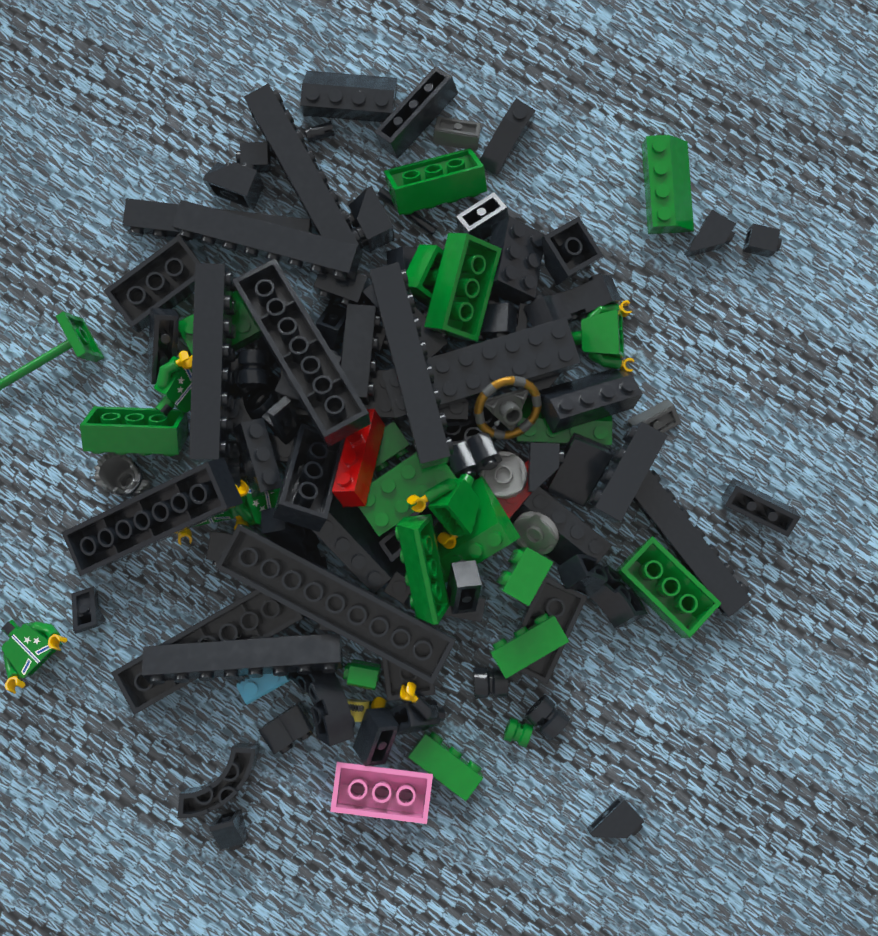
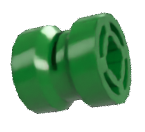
(517, 732)

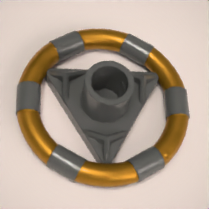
(508, 407)

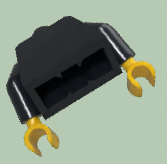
(413, 715)

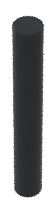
(415, 217)

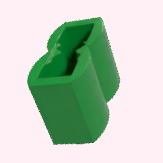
(362, 674)

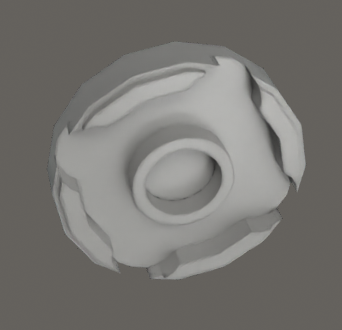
(507, 477)
(536, 532)

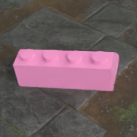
(381, 792)

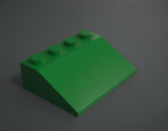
(489, 534)

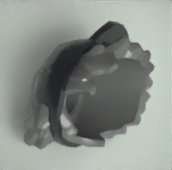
(120, 475)

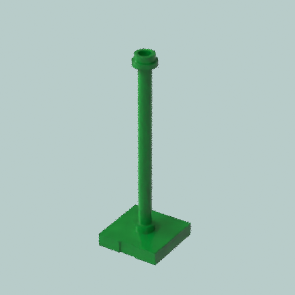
(78, 338)

